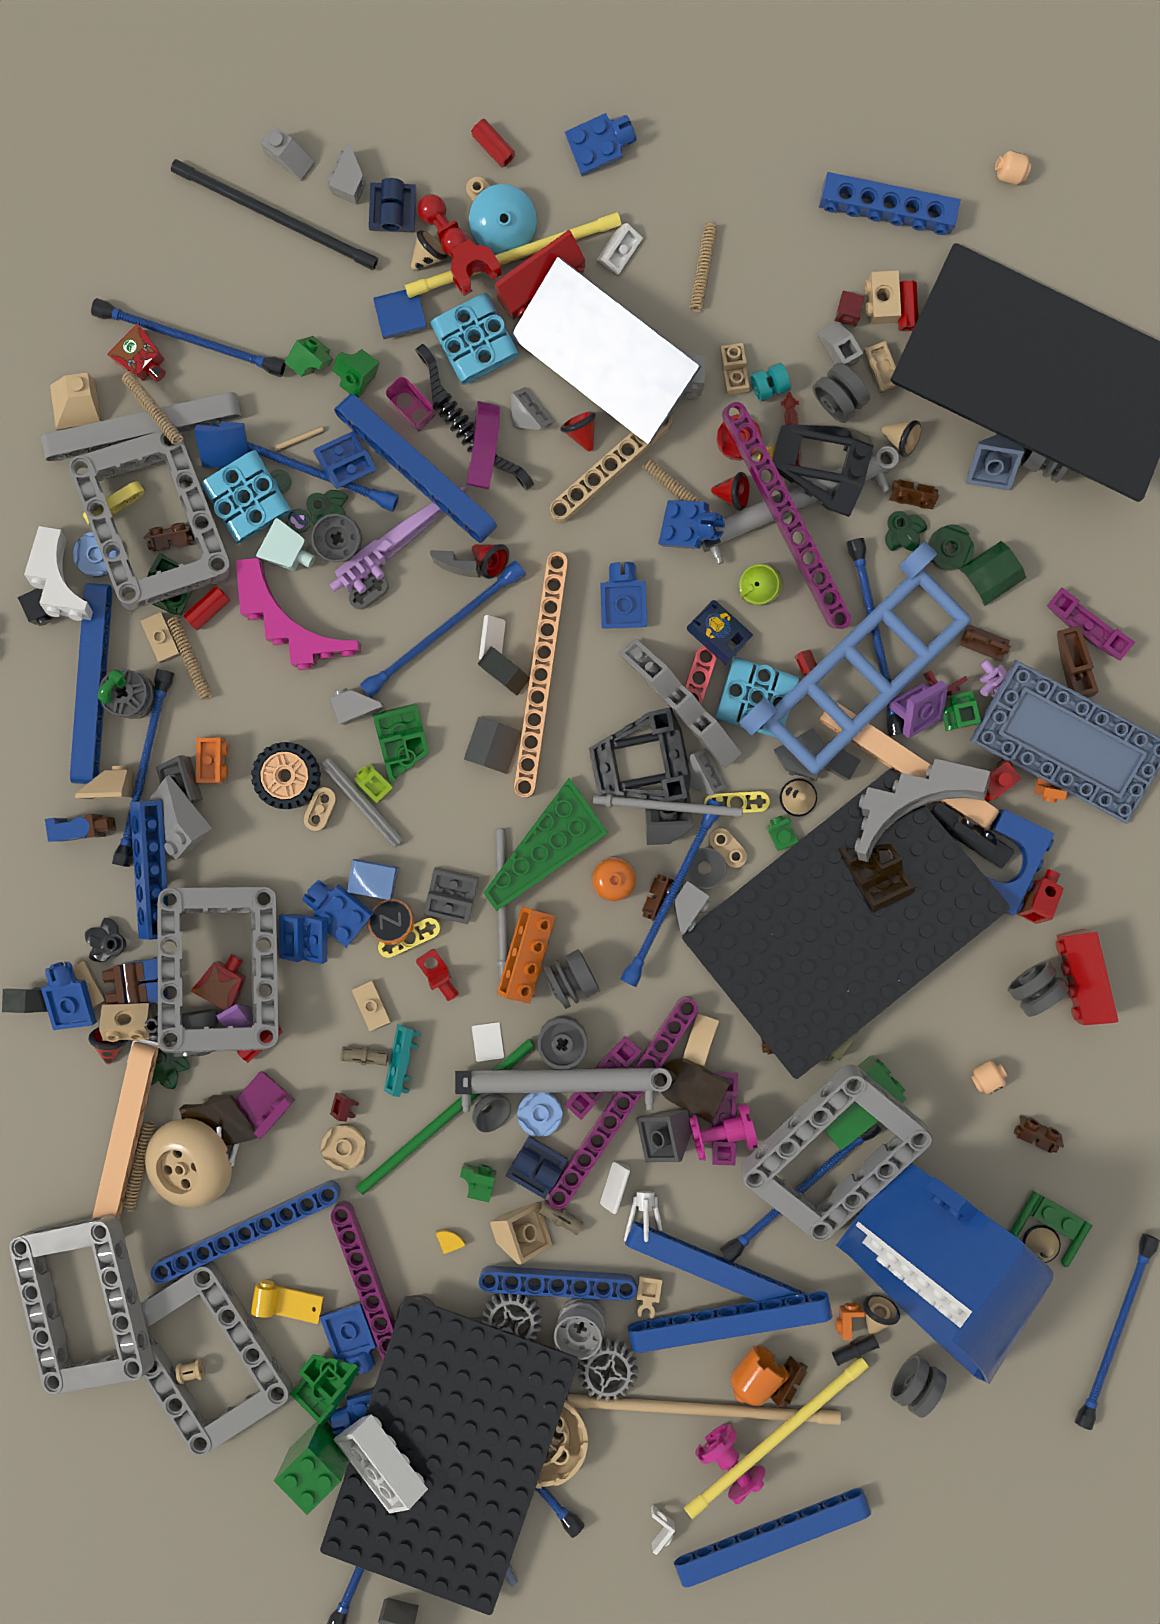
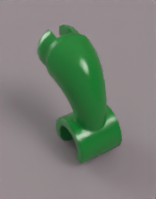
(105, 691)

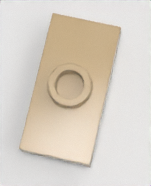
(881, 365)
(160, 637)
(83, 972)
(371, 1005)

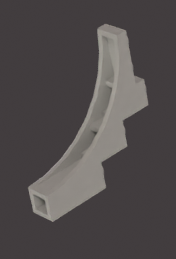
(942, 782)

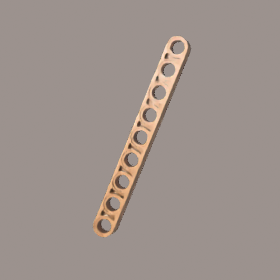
(904, 761)
(126, 1130)

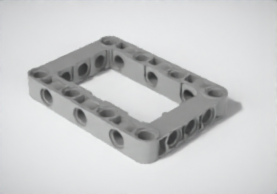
(129, 457)
(263, 968)
(806, 1125)
(120, 1295)
(241, 1334)

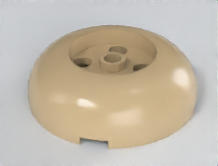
(198, 1174)
(566, 1452)

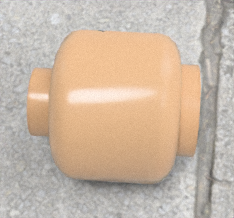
(1013, 167)
(989, 1077)

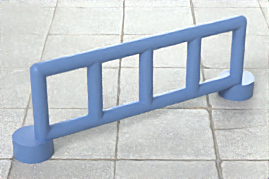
(770, 716)

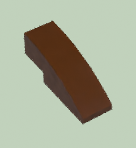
(1076, 661)

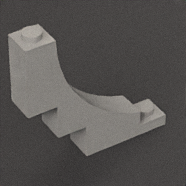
(682, 702)

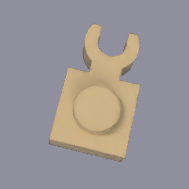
(648, 1291)

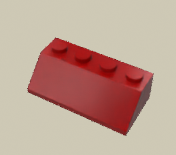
(521, 284)
(1086, 977)

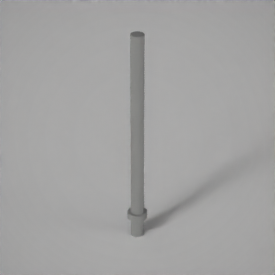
(611, 801)
(502, 913)

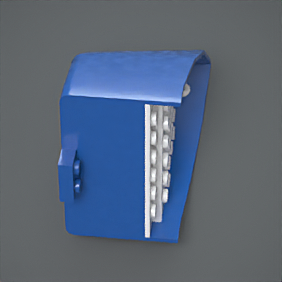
(949, 1268)

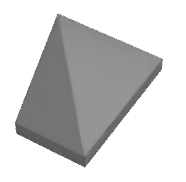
(527, 411)
(704, 773)

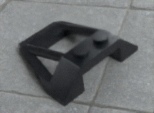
(854, 471)
(669, 734)

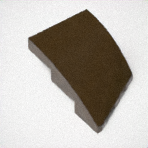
(879, 878)
(222, 1112)

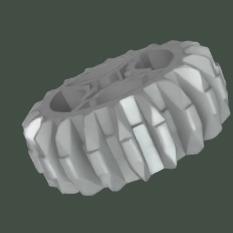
(519, 1316)
(614, 1373)

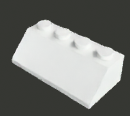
(381, 1464)

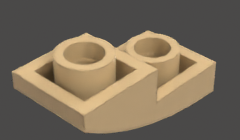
(734, 368)
(701, 1040)

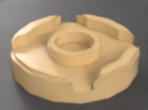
(343, 1147)

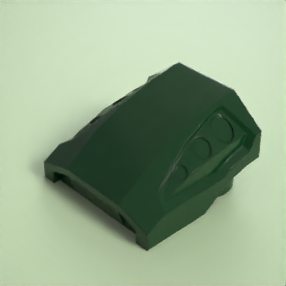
(994, 572)
(177, 603)

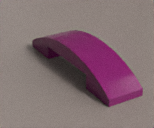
(484, 445)
(1094, 630)
(618, 1057)
(722, 1151)

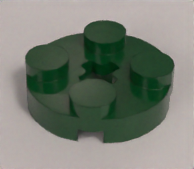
(962, 543)

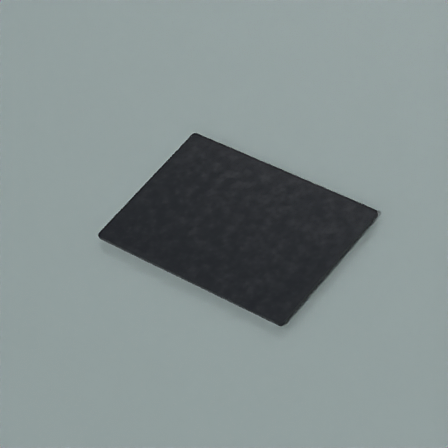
(1038, 371)
(812, 954)
(476, 1424)

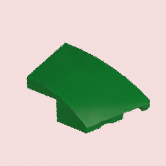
(400, 738)
(323, 1386)

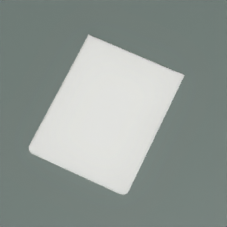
(487, 1042)

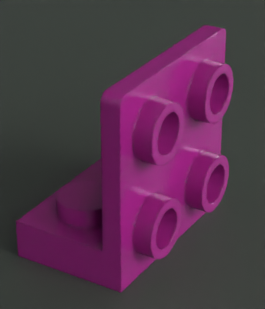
(264, 1103)

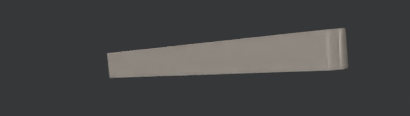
(102, 434)

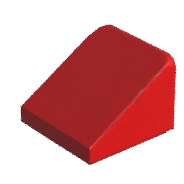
(805, 661)

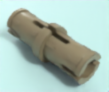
(364, 1056)
(573, 1225)

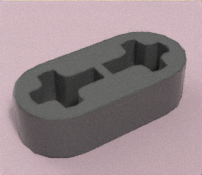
(372, 596)

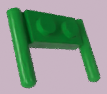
(1056, 1218)

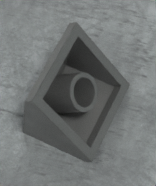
(492, 745)
(183, 774)
(397, 1612)

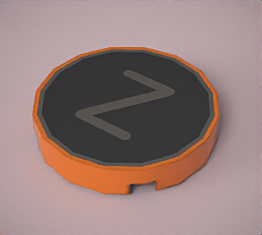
(391, 921)

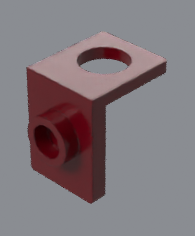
(849, 308)
(952, 688)

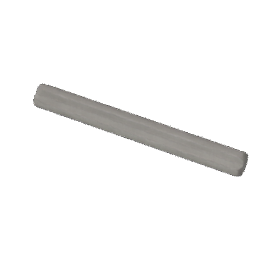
(362, 802)

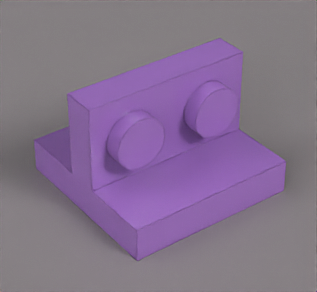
(920, 707)

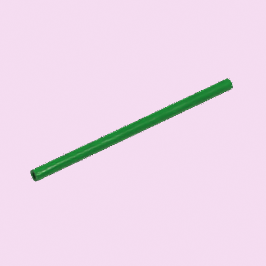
(436, 1124)

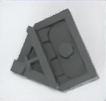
(791, 764)

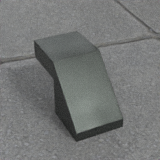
(503, 670)
(23, 1000)

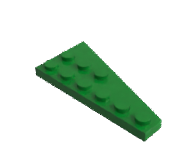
(553, 840)

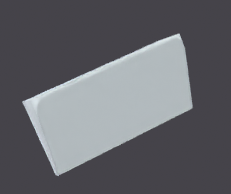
(619, 248)
(492, 634)
(615, 1186)

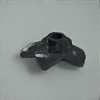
(102, 939)

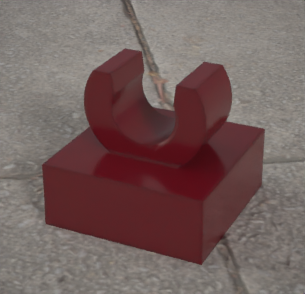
(341, 1107)

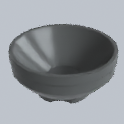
(717, 873)
(494, 1115)

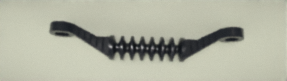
(441, 400)

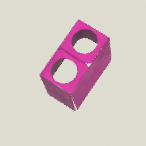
(403, 385)

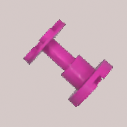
(732, 1130)
(720, 1449)

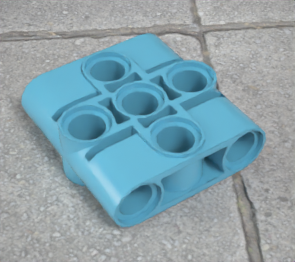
(494, 344)
(241, 517)
(739, 675)

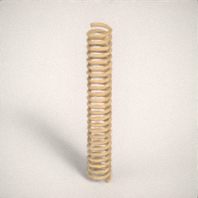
(705, 262)
(145, 406)
(679, 494)
(186, 659)
(133, 1179)

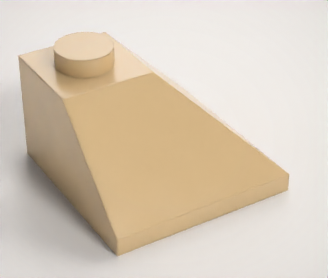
(75, 401)
(109, 784)
(522, 1233)

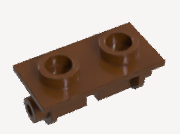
(923, 497)
(160, 537)
(985, 643)
(660, 888)
(1048, 1138)
(796, 1375)

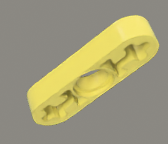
(121, 499)
(752, 796)
(427, 936)

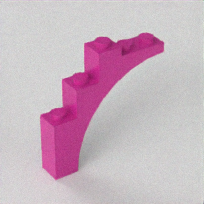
(258, 601)

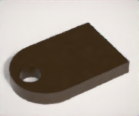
(694, 1088)

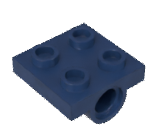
(392, 206)
(536, 1167)

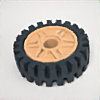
(268, 771)

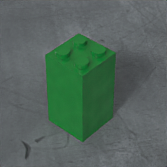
(856, 1119)
(312, 1467)

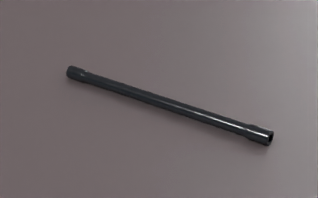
(191, 174)

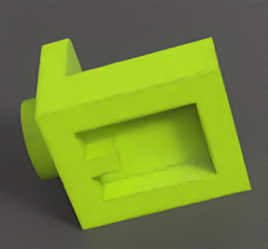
(372, 782)

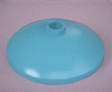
(486, 223)

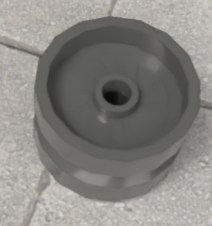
(841, 392)
(1038, 988)
(559, 1055)
(918, 1386)

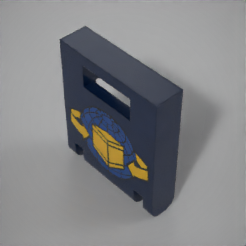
(715, 628)

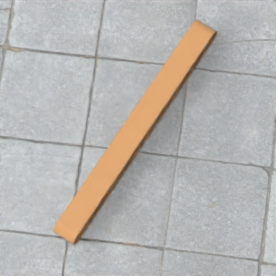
(538, 663)

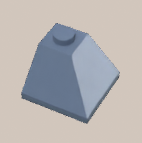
(995, 463)

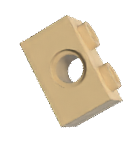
(887, 284)
(116, 1015)

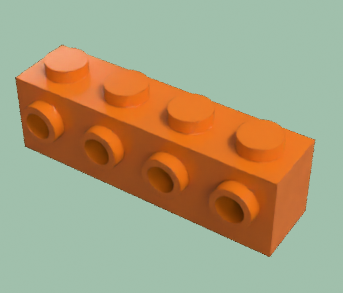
(526, 955)

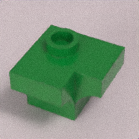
(308, 355)
(355, 371)
(962, 713)
(479, 1180)

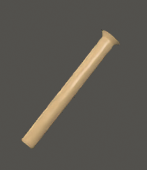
(299, 438)

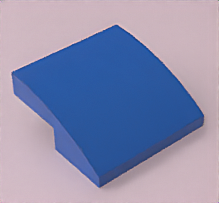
(399, 314)
(221, 444)
(344, 460)
(303, 938)

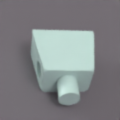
(285, 547)

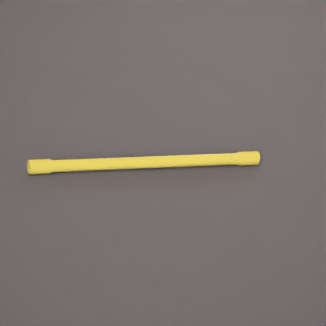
(600, 225)
(703, 1500)

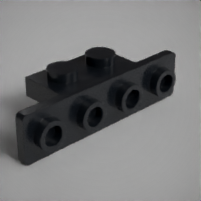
(973, 836)

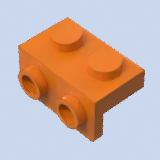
(211, 760)

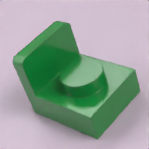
(782, 833)

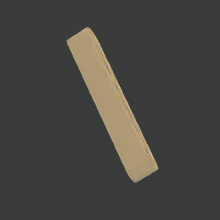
(604, 475)

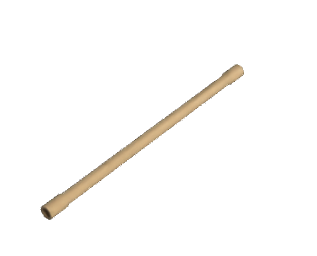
(582, 1401)

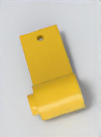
(286, 1302)

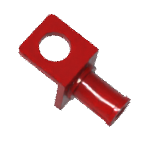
(438, 976)

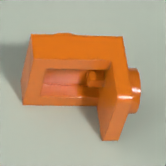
(1048, 791)
(844, 1322)

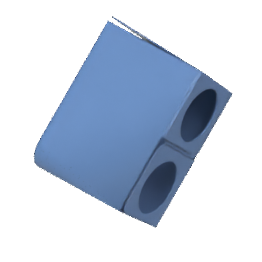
(372, 879)

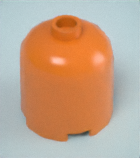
(613, 879)
(757, 1377)

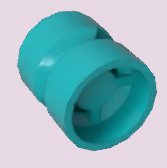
(777, 378)

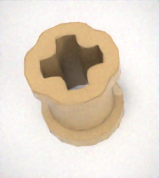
(197, 1368)

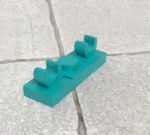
(400, 1060)

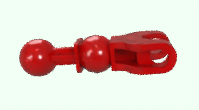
(465, 255)

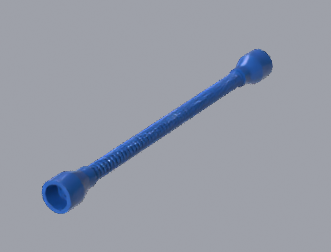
(385, 499)
(511, 574)
(633, 972)

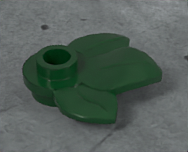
(331, 504)
(907, 534)
(167, 1070)

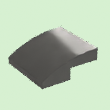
(449, 562)
(451, 895)

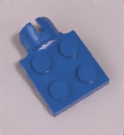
(600, 141)
(689, 524)
(623, 598)
(343, 911)
(67, 998)
(350, 1336)
(352, 1412)

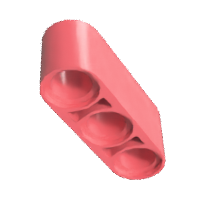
(703, 668)

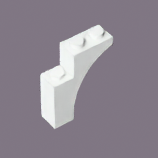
(46, 573)

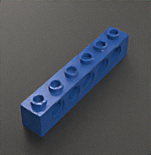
(899, 197)
(148, 863)

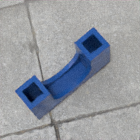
(1032, 843)

